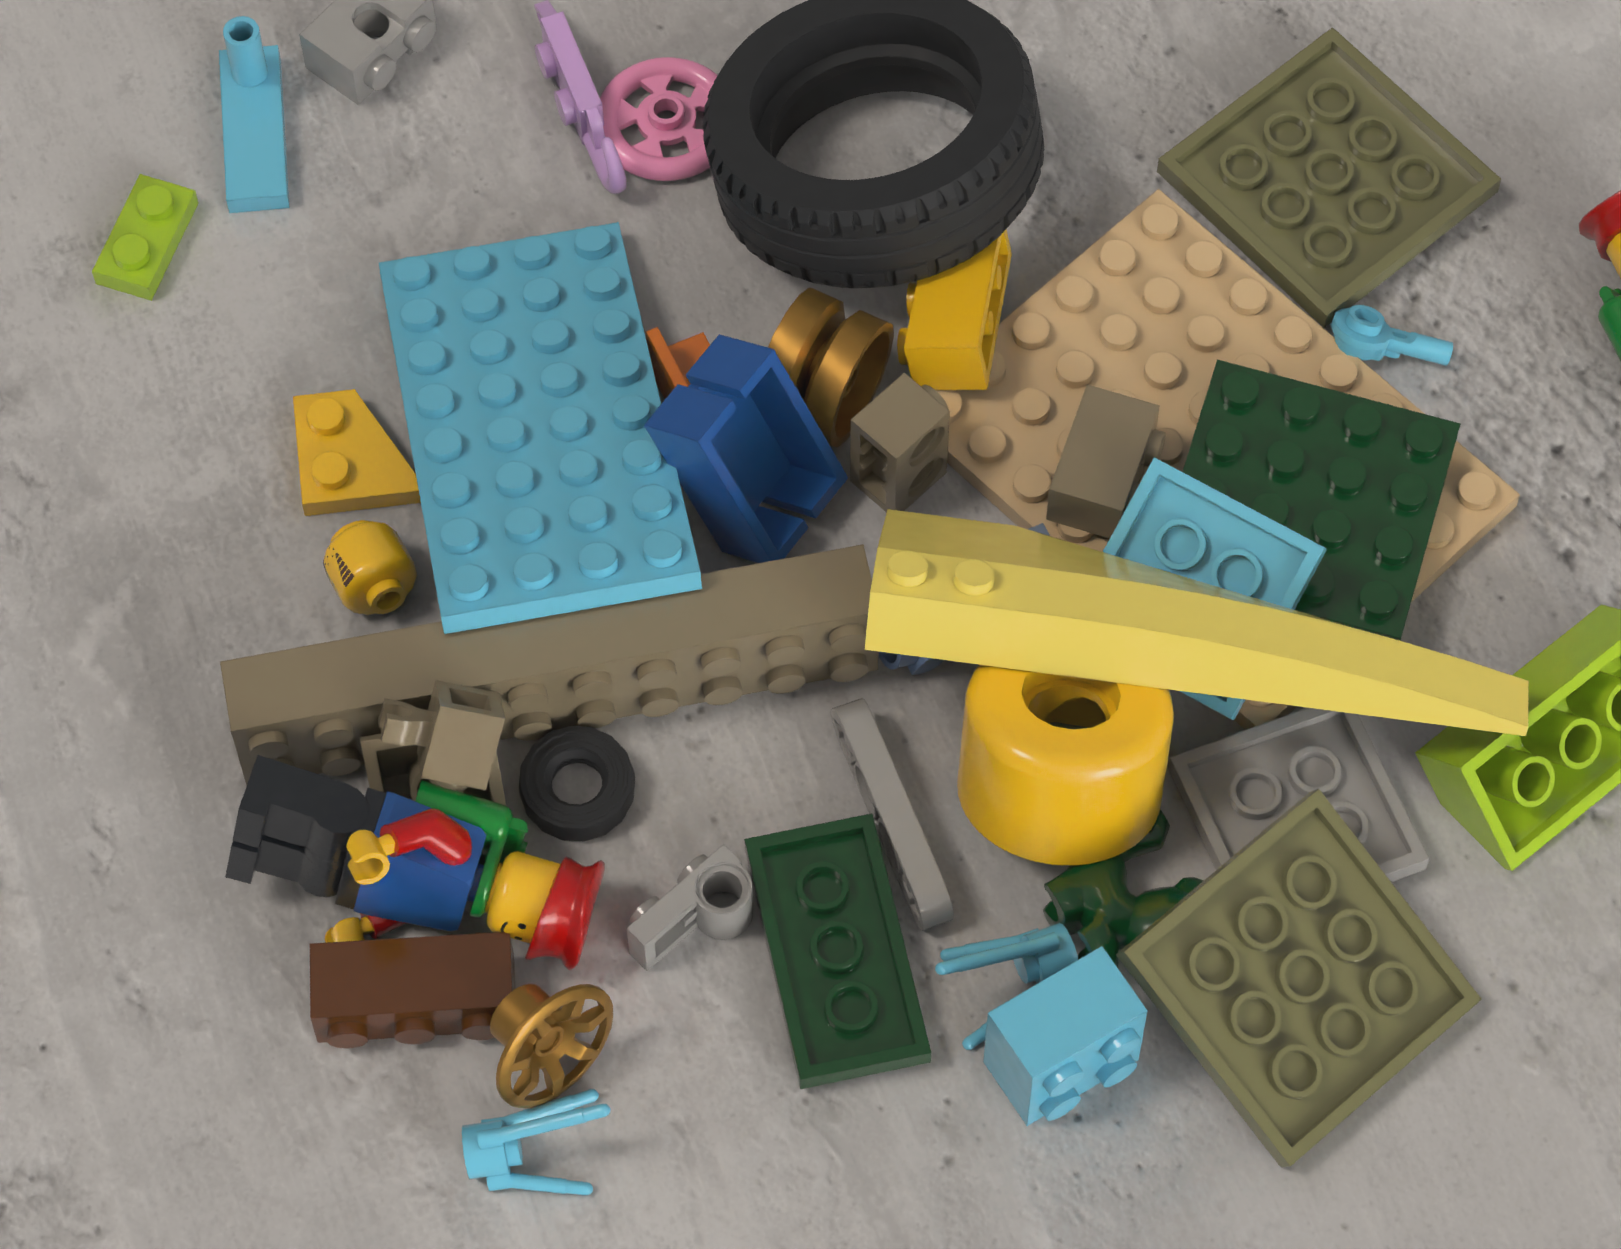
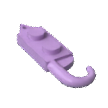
(577, 95)

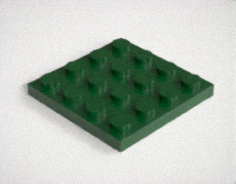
(1336, 472)

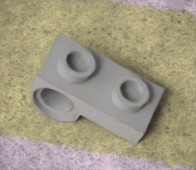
(665, 922)

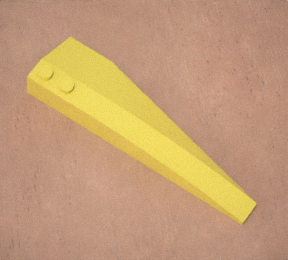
(1081, 613)

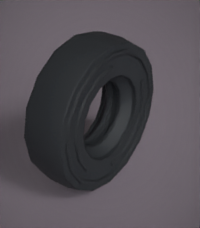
(582, 820)

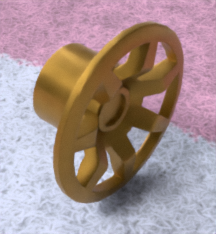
(542, 1030)

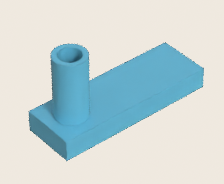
(252, 120)

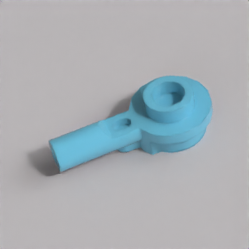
(1366, 335)

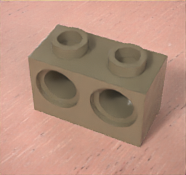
(900, 444)

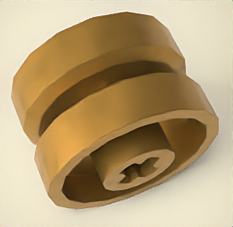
(832, 358)

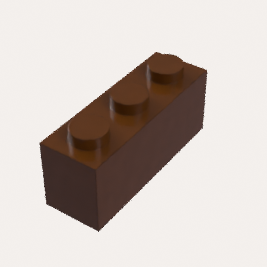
(409, 987)

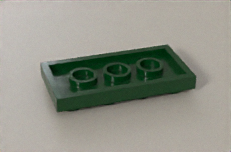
(837, 951)

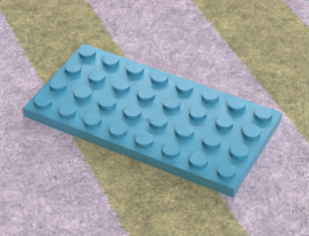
(530, 429)

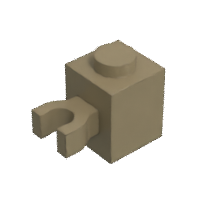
(453, 736)

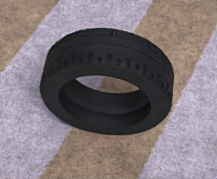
(891, 224)

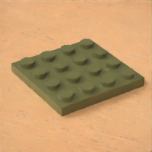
(1328, 176)
(1299, 978)

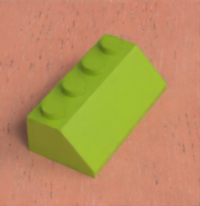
(1530, 787)

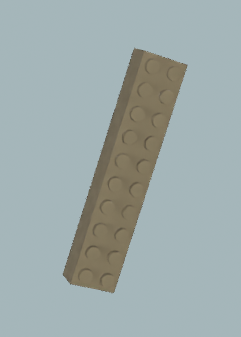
(584, 668)

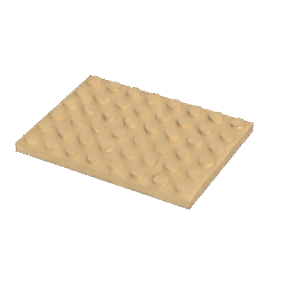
(1149, 321)

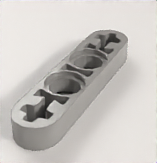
(892, 814)

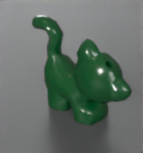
(1098, 904)

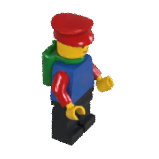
(410, 860)

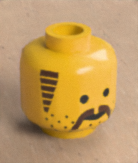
(369, 565)

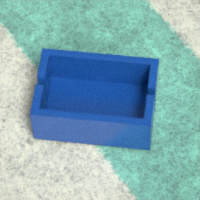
(745, 441)

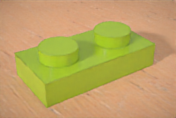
(145, 237)

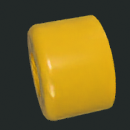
(1059, 789)

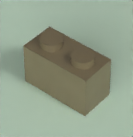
(1103, 460)

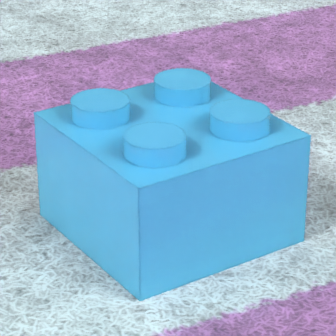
(1065, 1037)

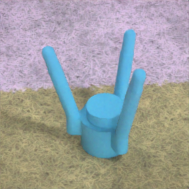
(1034, 953)
(496, 1143)

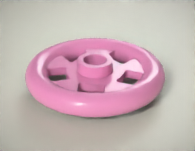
(656, 76)

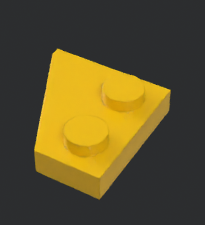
(347, 457)

